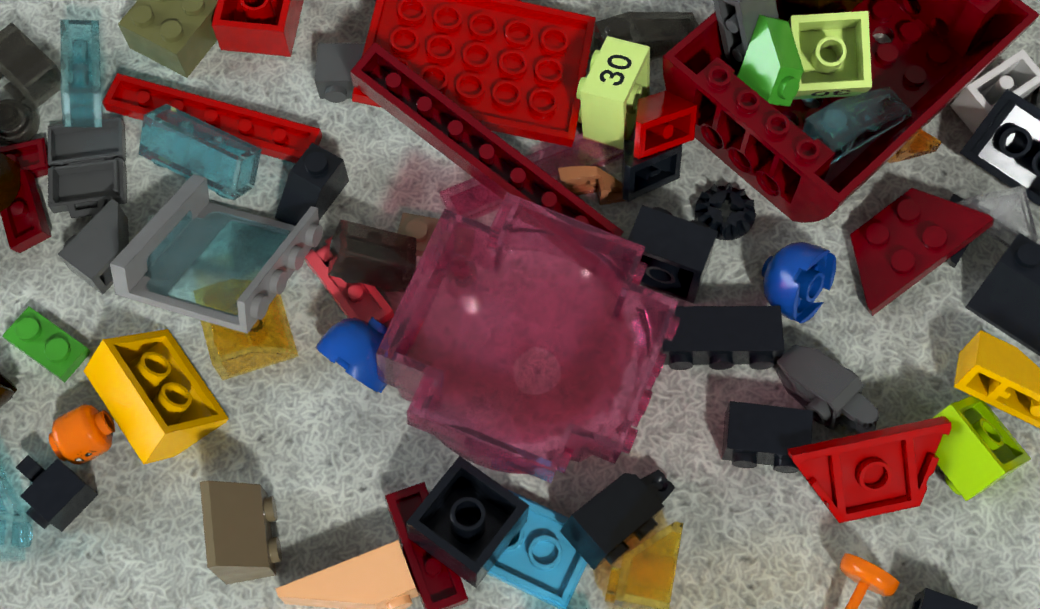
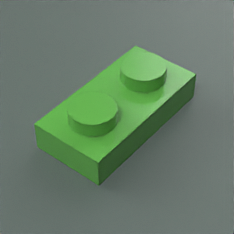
(46, 344)

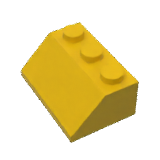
(153, 393)

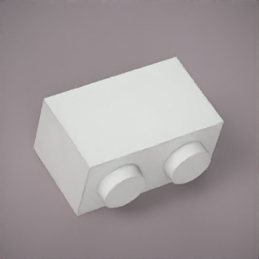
(978, 98)

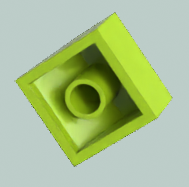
(977, 448)

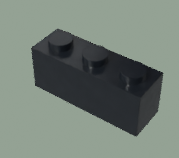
(725, 337)

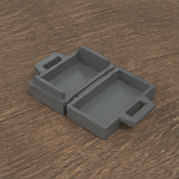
(86, 167)

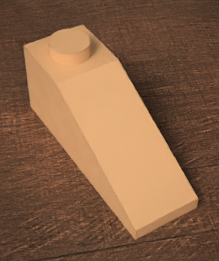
(364, 582)

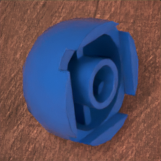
(796, 279)
(354, 347)

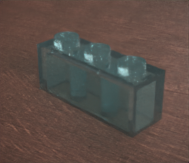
(80, 73)
(195, 147)

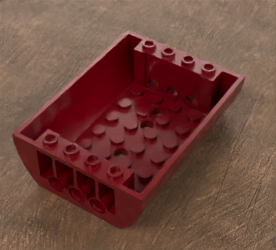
(930, 60)

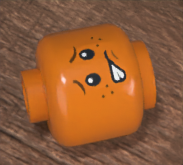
(82, 434)

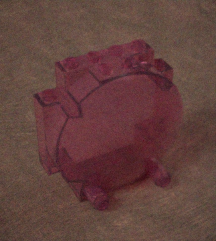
(527, 340)

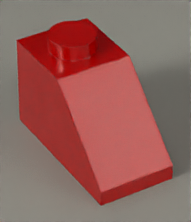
(663, 123)

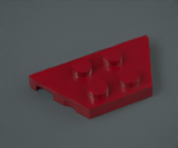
(910, 242)

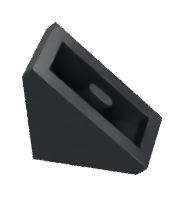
(650, 172)

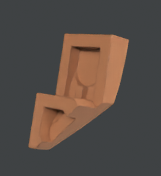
(591, 179)

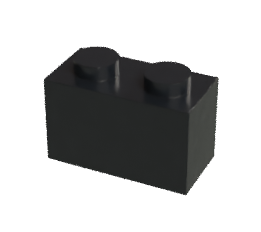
(763, 435)

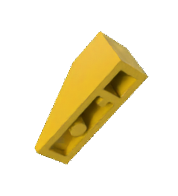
(1000, 377)

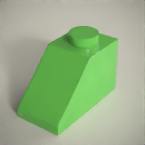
(772, 62)

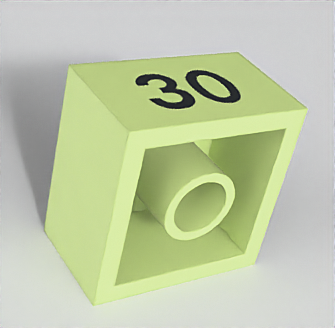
(833, 54)
(612, 91)

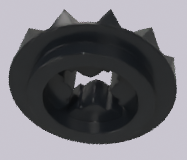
(737, 223)

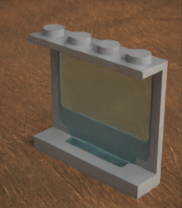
(212, 259)

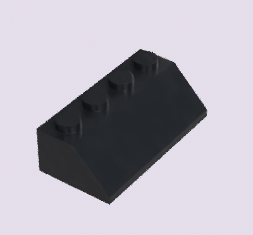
(1012, 294)

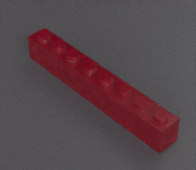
(464, 137)

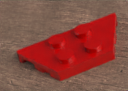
(873, 469)

